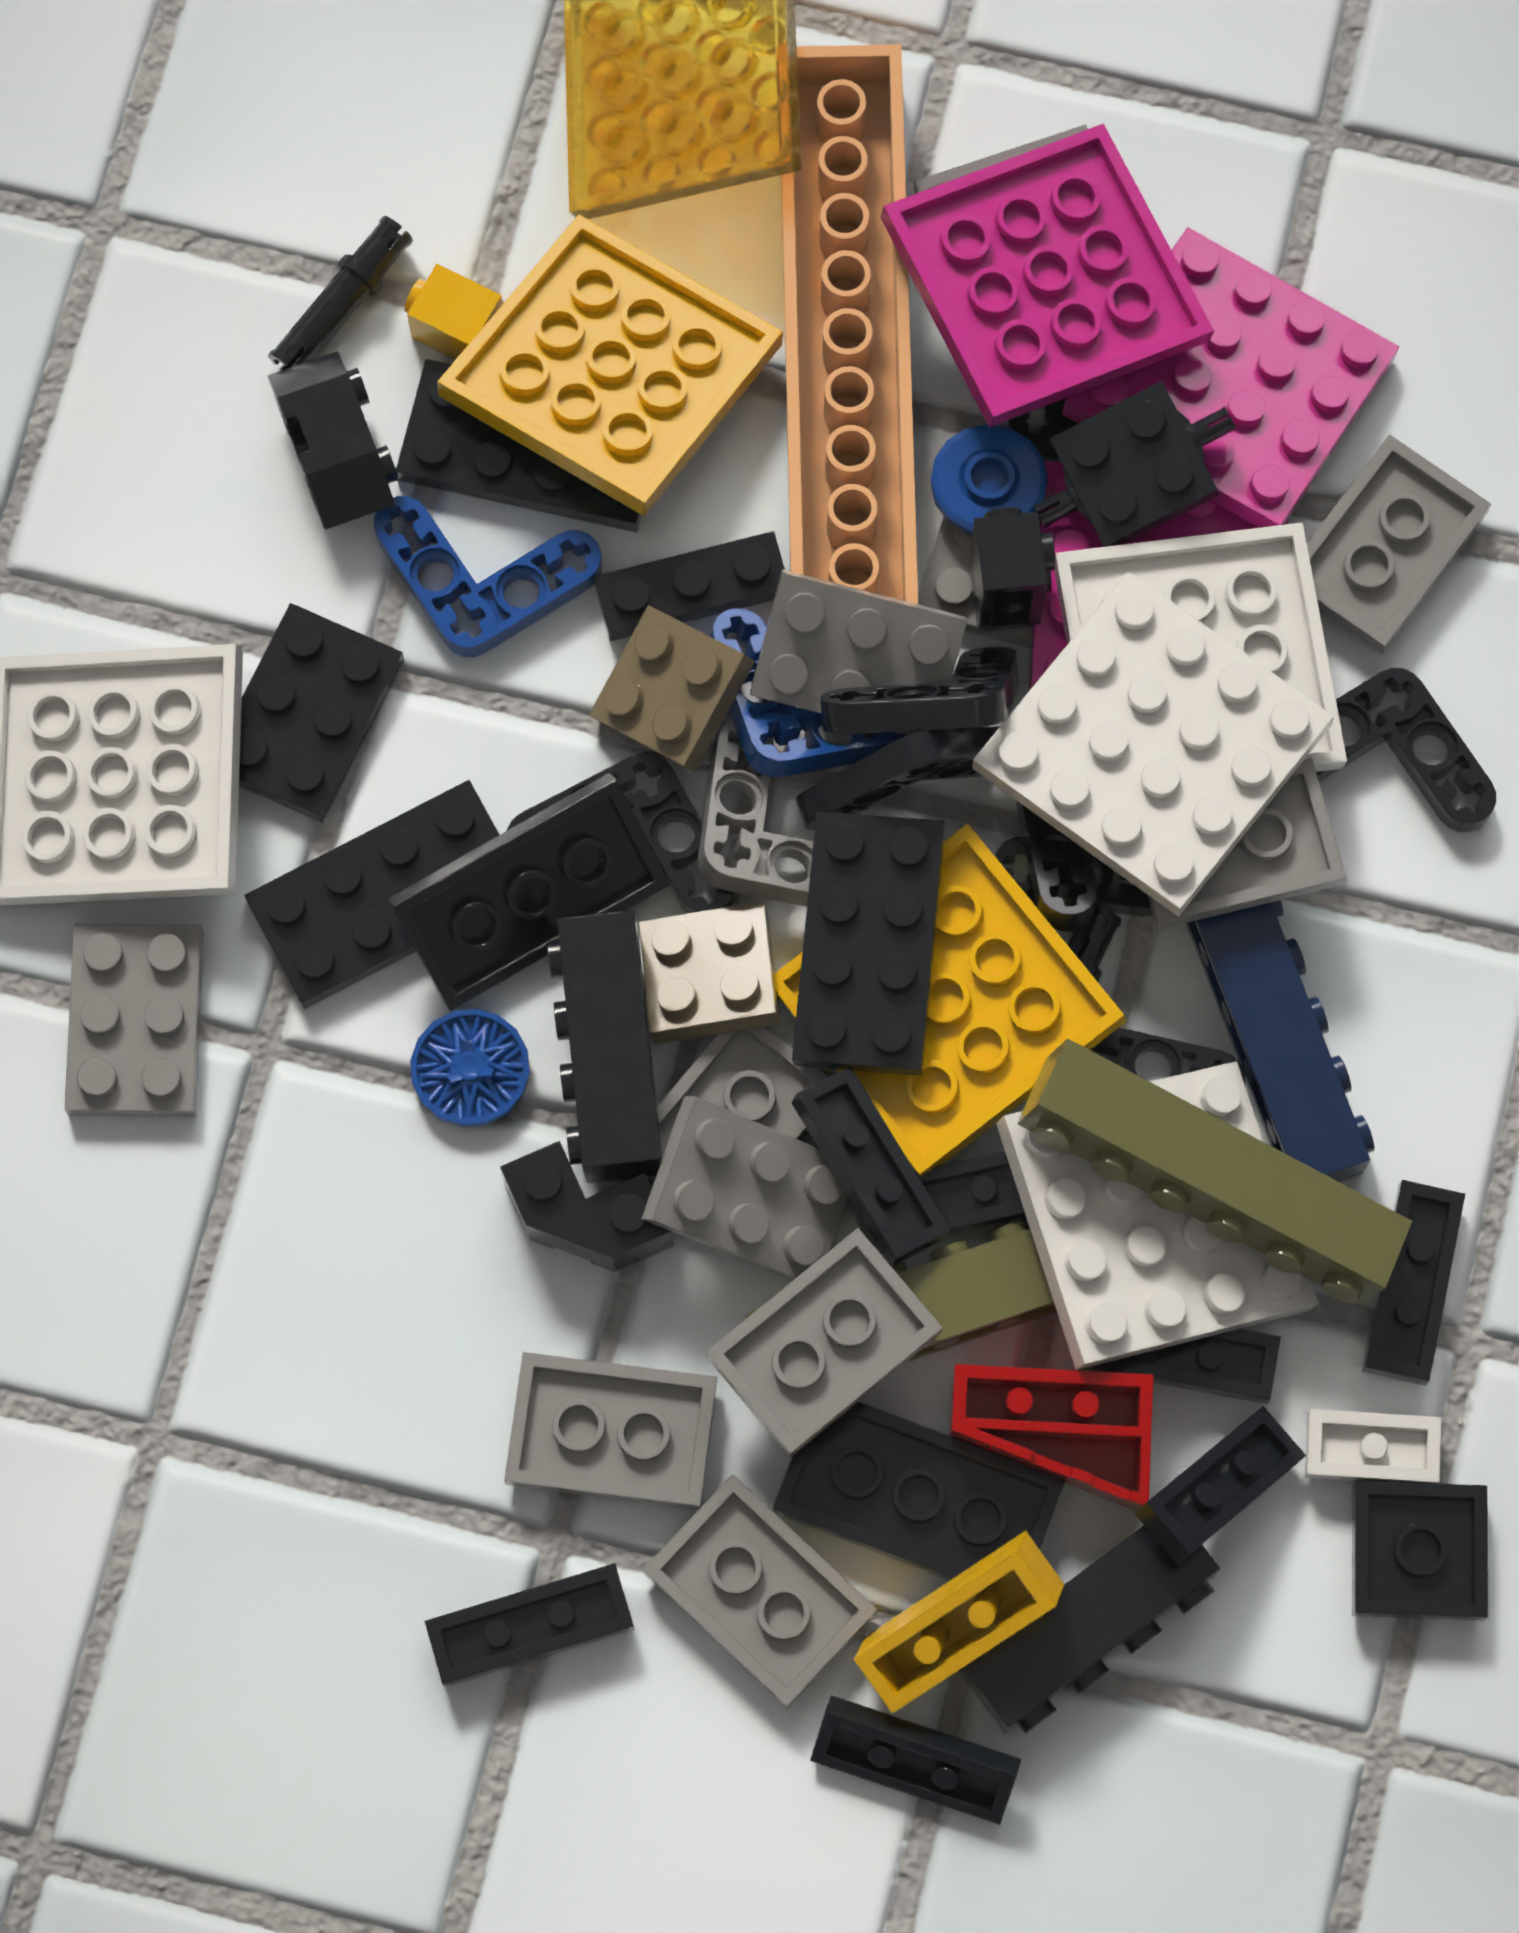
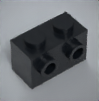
(1010, 569)

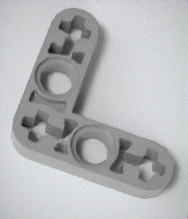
(753, 847)

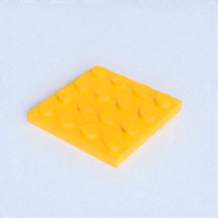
(610, 364)
(996, 1010)

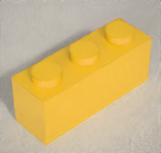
(959, 1622)

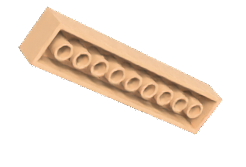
(849, 327)

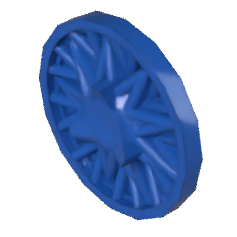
(986, 472)
(470, 1068)

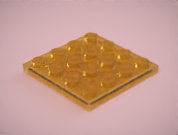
(677, 99)

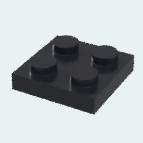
(1419, 1550)

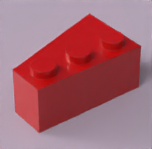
(1062, 1422)

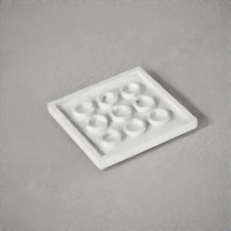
(1240, 584)
(1153, 743)
(119, 774)
(1131, 1271)

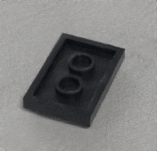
(311, 710)

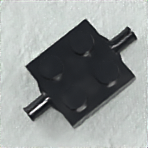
(1134, 466)

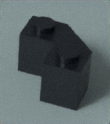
(333, 440)
(597, 1228)

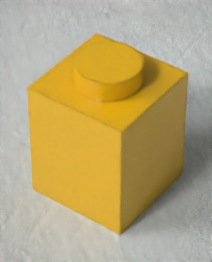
(449, 310)

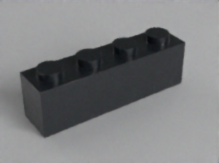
(608, 1046)
(1095, 1615)

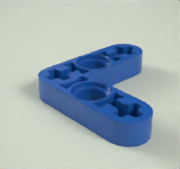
(487, 597)
(784, 722)

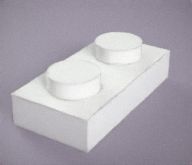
(1372, 1447)

